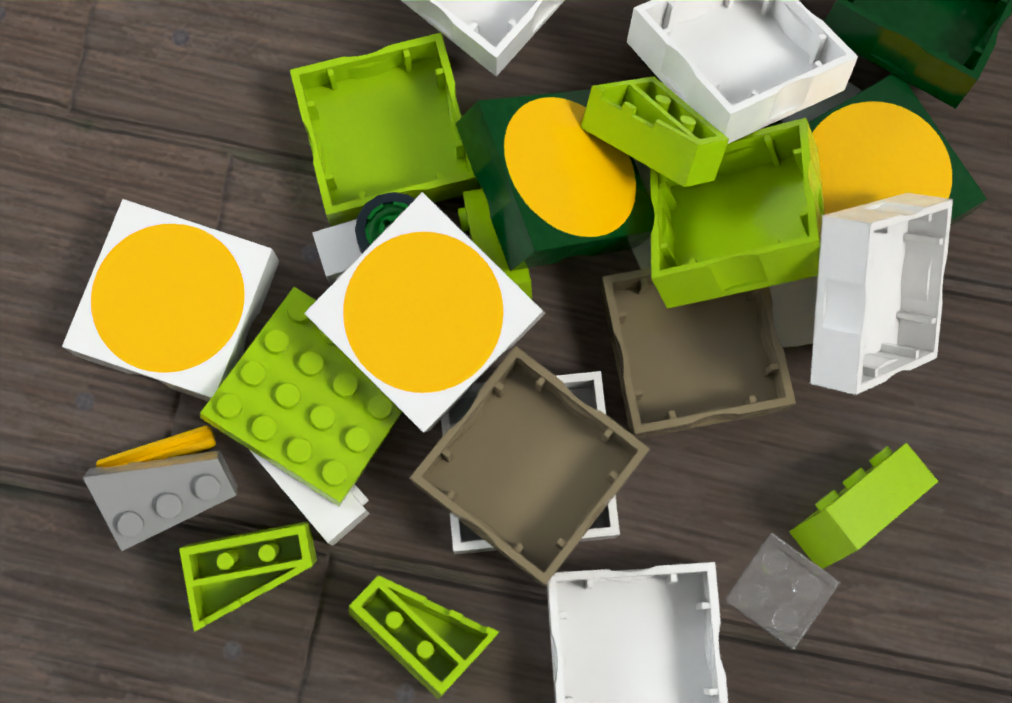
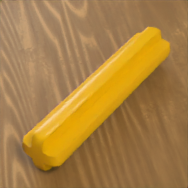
(177, 445)

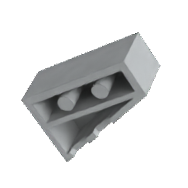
(158, 494)

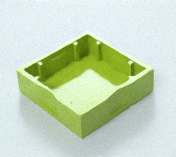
(384, 126)
(747, 226)

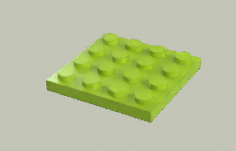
(303, 404)

